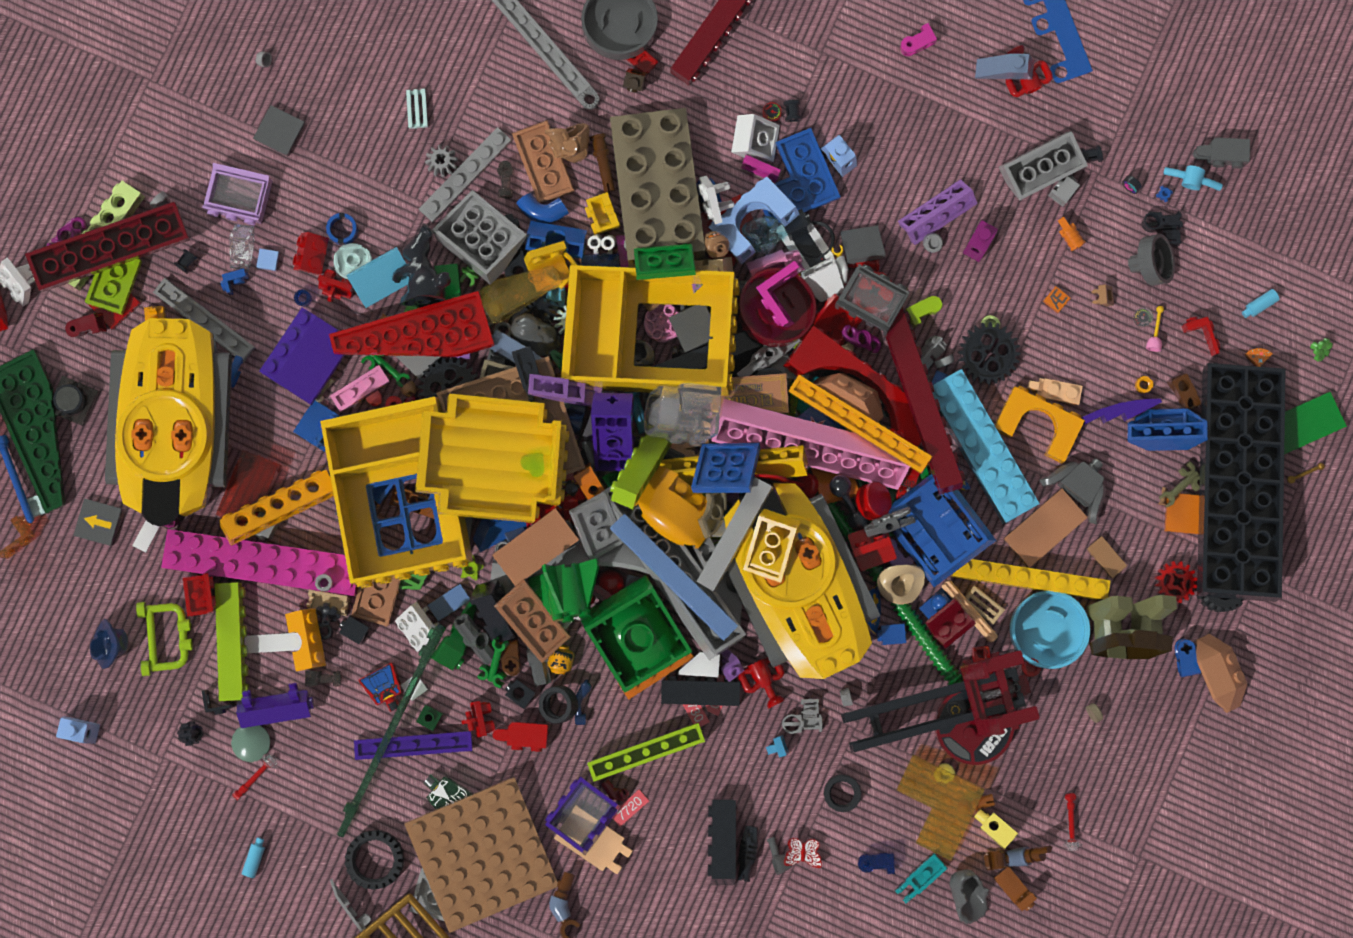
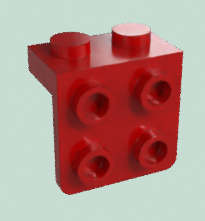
(834, 320)
(198, 595)

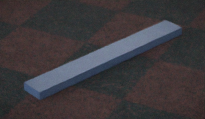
(674, 577)

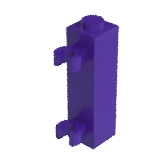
(274, 708)

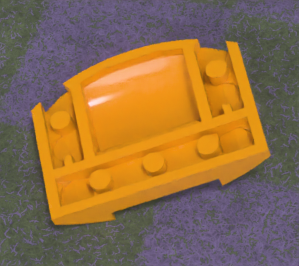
(673, 508)

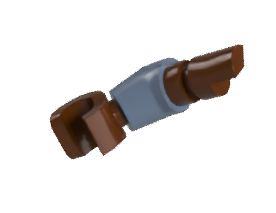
(1015, 857)
(559, 904)

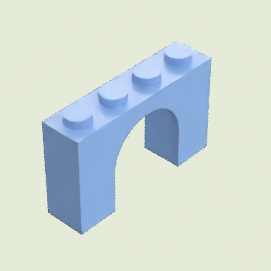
(763, 196)

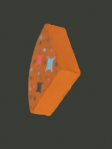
(1258, 356)

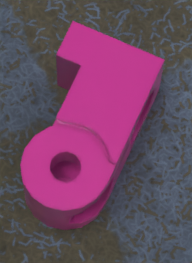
(919, 42)

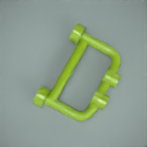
(185, 644)

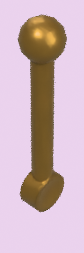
(1291, 479)

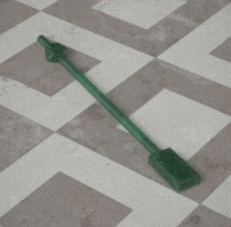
(425, 652)

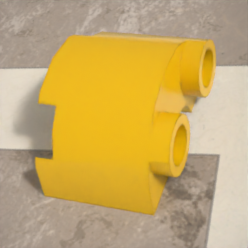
(602, 213)

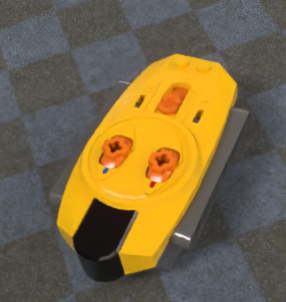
(168, 420)
(822, 603)

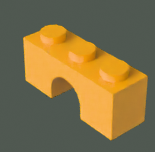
(311, 651)

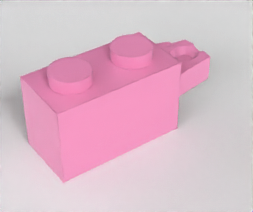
(775, 260)

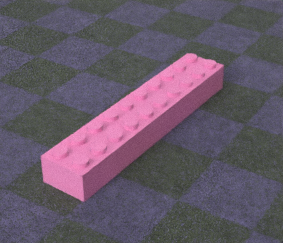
(824, 445)

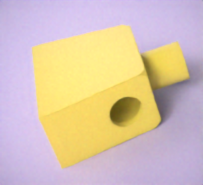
(1003, 835)

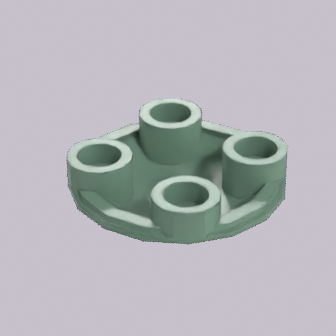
(250, 743)

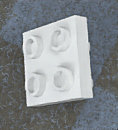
(711, 203)
(17, 281)
(415, 625)

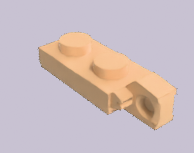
(1057, 391)

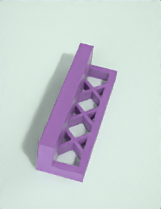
(940, 213)

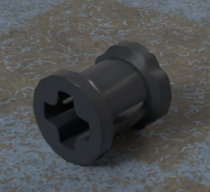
(792, 110)
(1092, 154)
(185, 261)

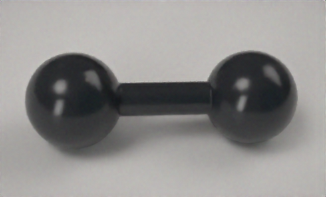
(841, 487)

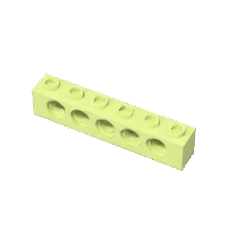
(109, 207)

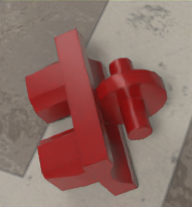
(334, 288)
(481, 727)

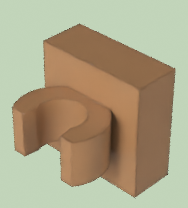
(1105, 295)

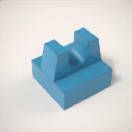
(779, 746)

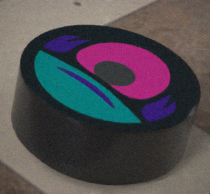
(1131, 184)

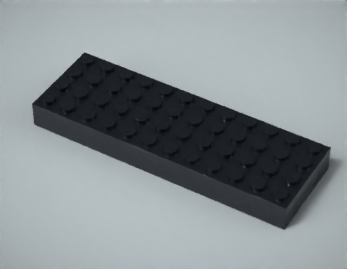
(1242, 483)

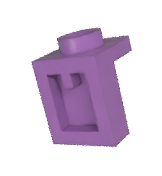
(732, 665)

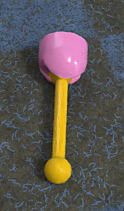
(1154, 343)

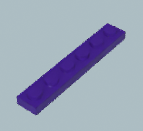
(415, 745)

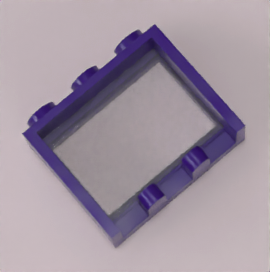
(582, 815)

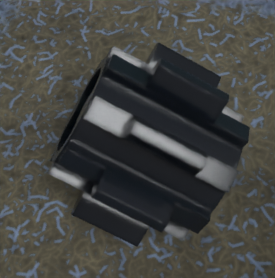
(190, 733)

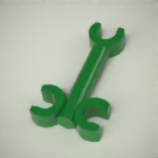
(386, 366)
(491, 671)

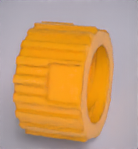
(1146, 379)

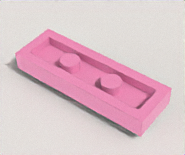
(360, 388)

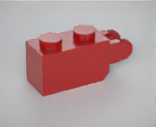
(524, 735)

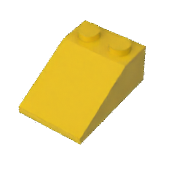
(772, 545)

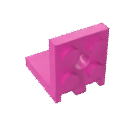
(770, 300)

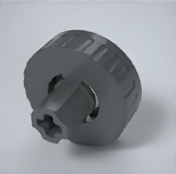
(1154, 260)

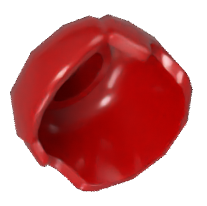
(611, 581)

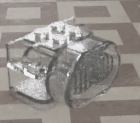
(683, 413)

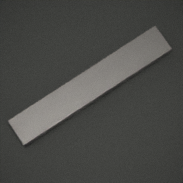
(195, 312)
(734, 534)

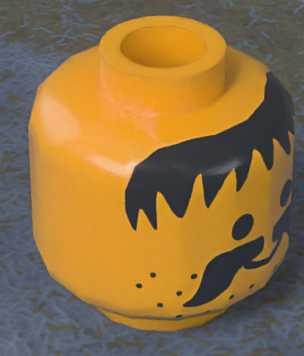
(561, 660)

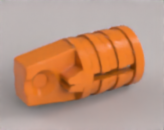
(1071, 234)

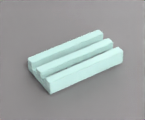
(416, 92)

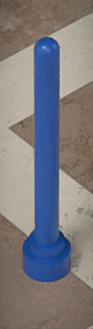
(4, 445)

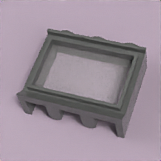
(873, 298)

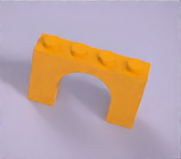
(1065, 424)

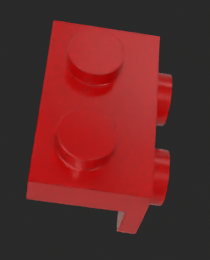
(310, 253)

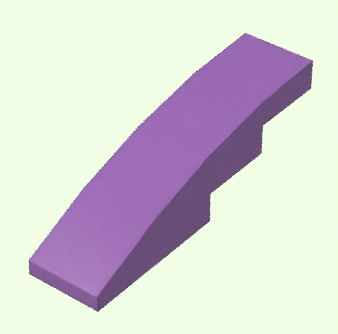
(562, 390)

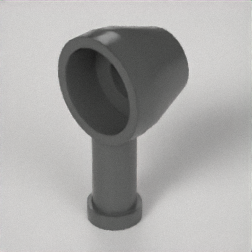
(777, 859)

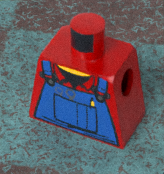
(383, 686)

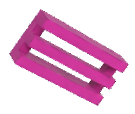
(760, 168)

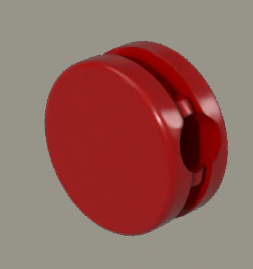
(873, 500)

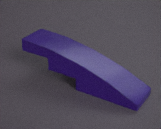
(1125, 409)

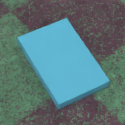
(374, 279)

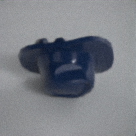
(108, 644)

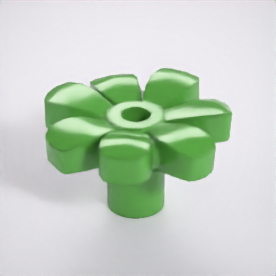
(1321, 349)

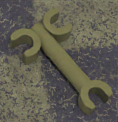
(1191, 478)

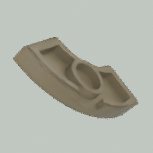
(713, 515)

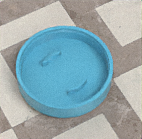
(1050, 629)

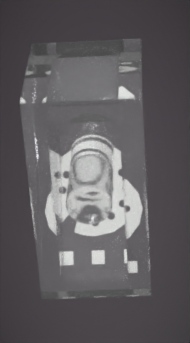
(241, 246)

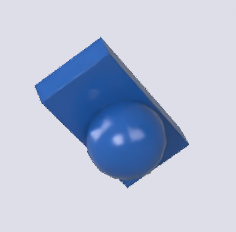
(935, 603)

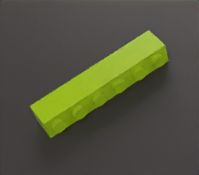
(639, 470)
(230, 641)
(646, 752)

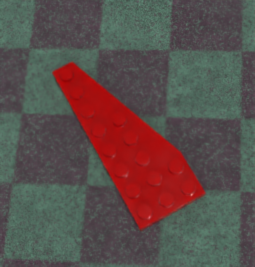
(435, 330)

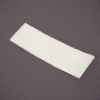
(273, 642)

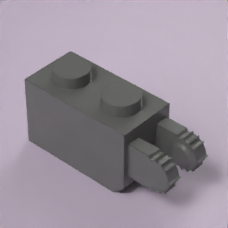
(1224, 152)

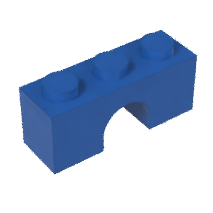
(545, 234)

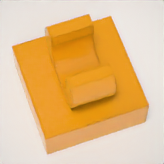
(154, 312)

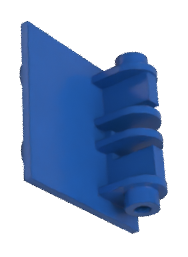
(310, 426)

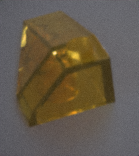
(515, 292)

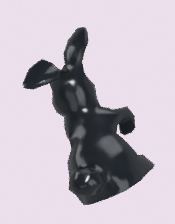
(424, 283)

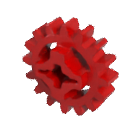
(1171, 576)

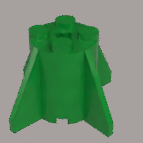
(566, 590)

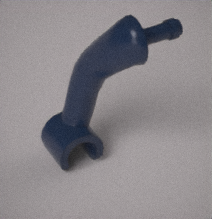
(585, 688)

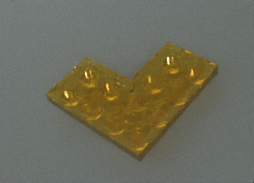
(951, 801)

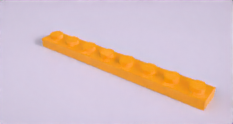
(860, 424)

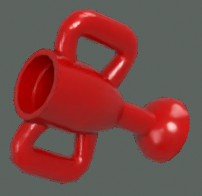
(1029, 85)
(762, 676)

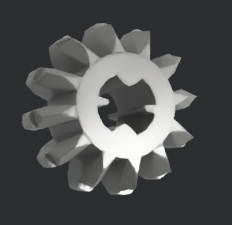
(436, 166)

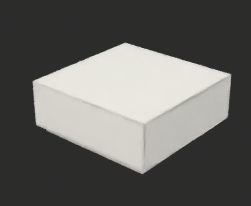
(420, 689)

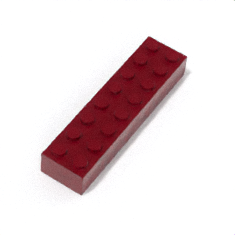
(107, 247)

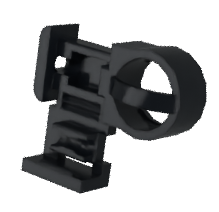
(1169, 226)

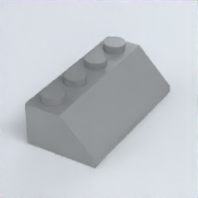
(1043, 165)

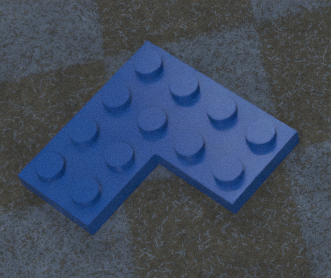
(809, 177)

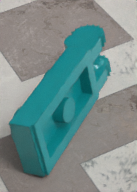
(922, 877)

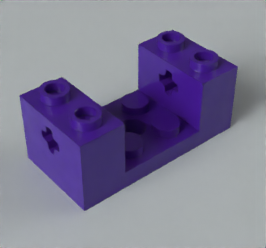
(612, 430)

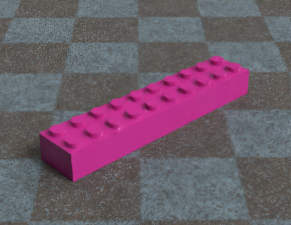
(255, 562)

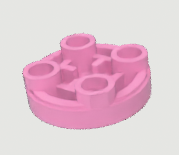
(658, 324)

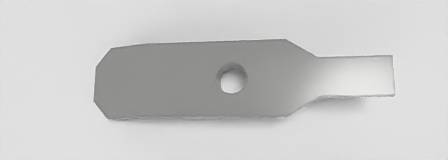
(761, 361)
(359, 922)

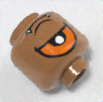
(716, 245)

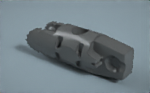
(889, 522)

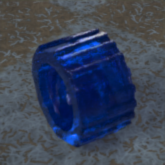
(299, 292)

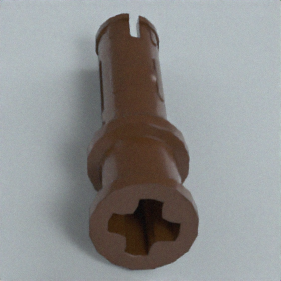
(601, 153)

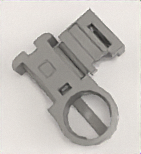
(809, 719)

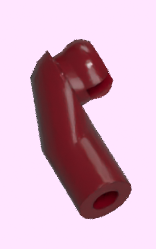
(615, 793)

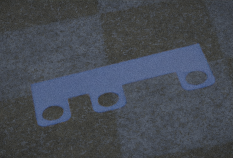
(1063, 24)

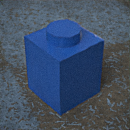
(891, 634)

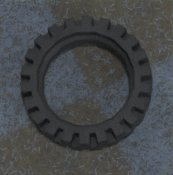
(353, 871)

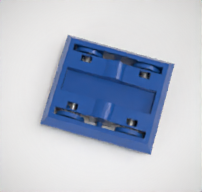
(940, 530)

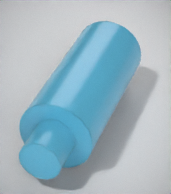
(1261, 303)
(253, 858)

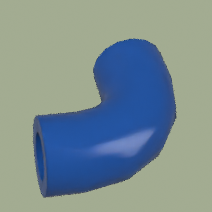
(541, 213)

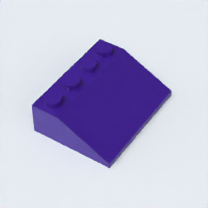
(303, 357)

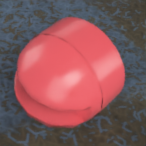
(374, 399)

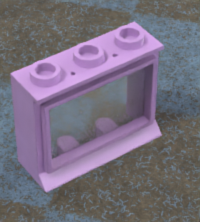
(237, 194)

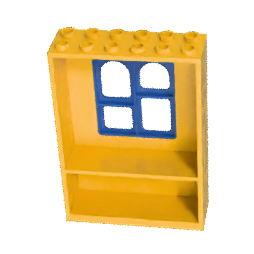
(377, 451)

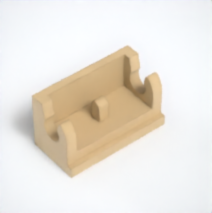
(318, 598)

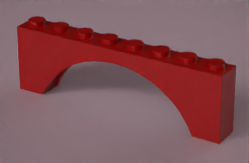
(821, 352)

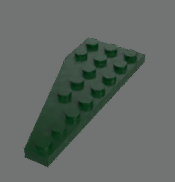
(31, 421)

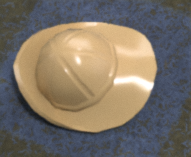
(901, 583)

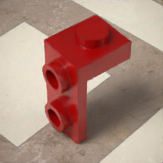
(1208, 329)

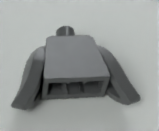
(1081, 483)

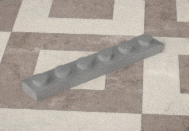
(465, 175)

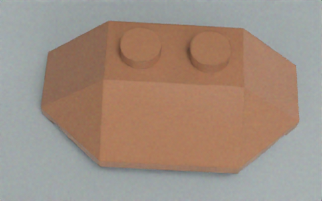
(853, 393)
(1221, 672)

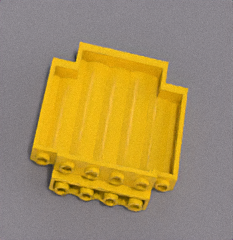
(476, 455)

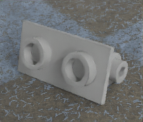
(933, 346)

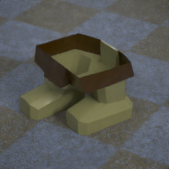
(1145, 636)

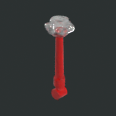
(269, 761)
(1071, 844)

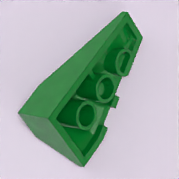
(452, 648)

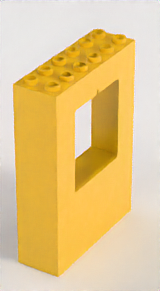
(604, 325)

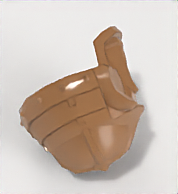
(570, 142)

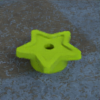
(474, 572)

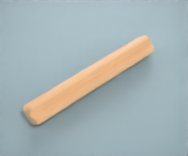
(981, 624)

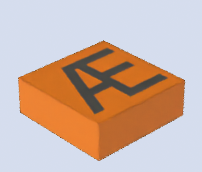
(1056, 299)

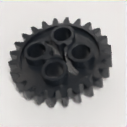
(974, 343)
(437, 375)

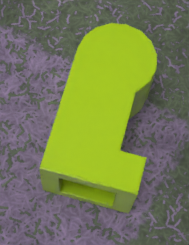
(926, 307)

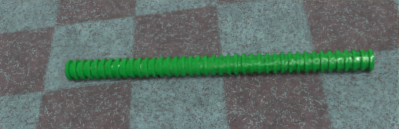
(905, 611)

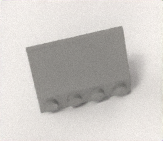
(480, 236)

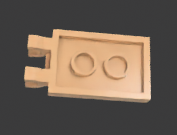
(603, 851)

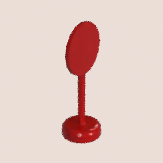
(808, 484)

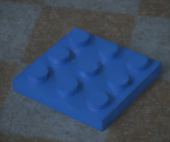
(726, 468)

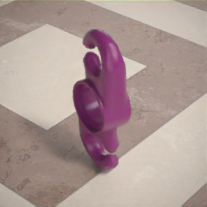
(69, 226)
(854, 339)

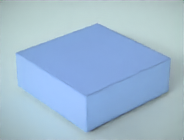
(267, 259)

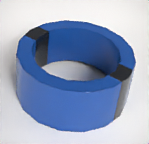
(351, 237)

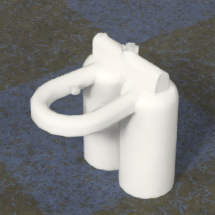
(607, 243)

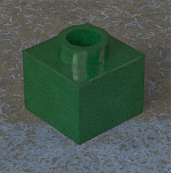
(436, 717)

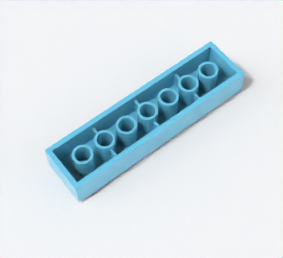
(983, 447)

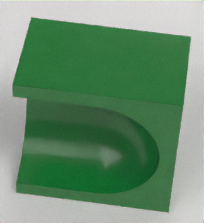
(635, 634)

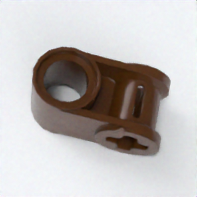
(511, 654)

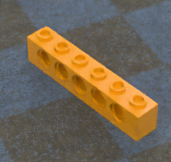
(273, 516)

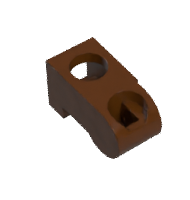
(1184, 391)

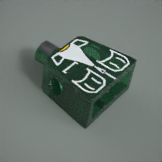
(444, 791)

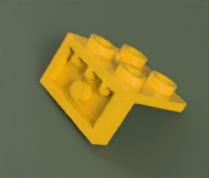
(548, 256)

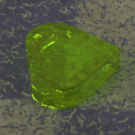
(533, 463)

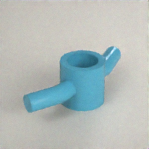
(1193, 178)

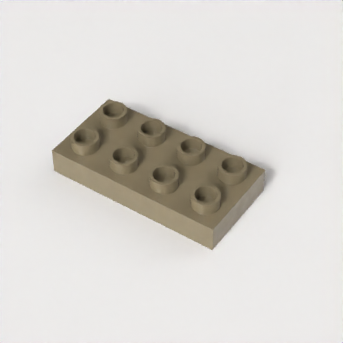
(657, 181)

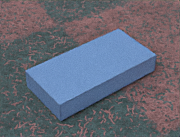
(449, 602)

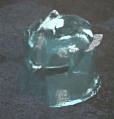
(762, 234)

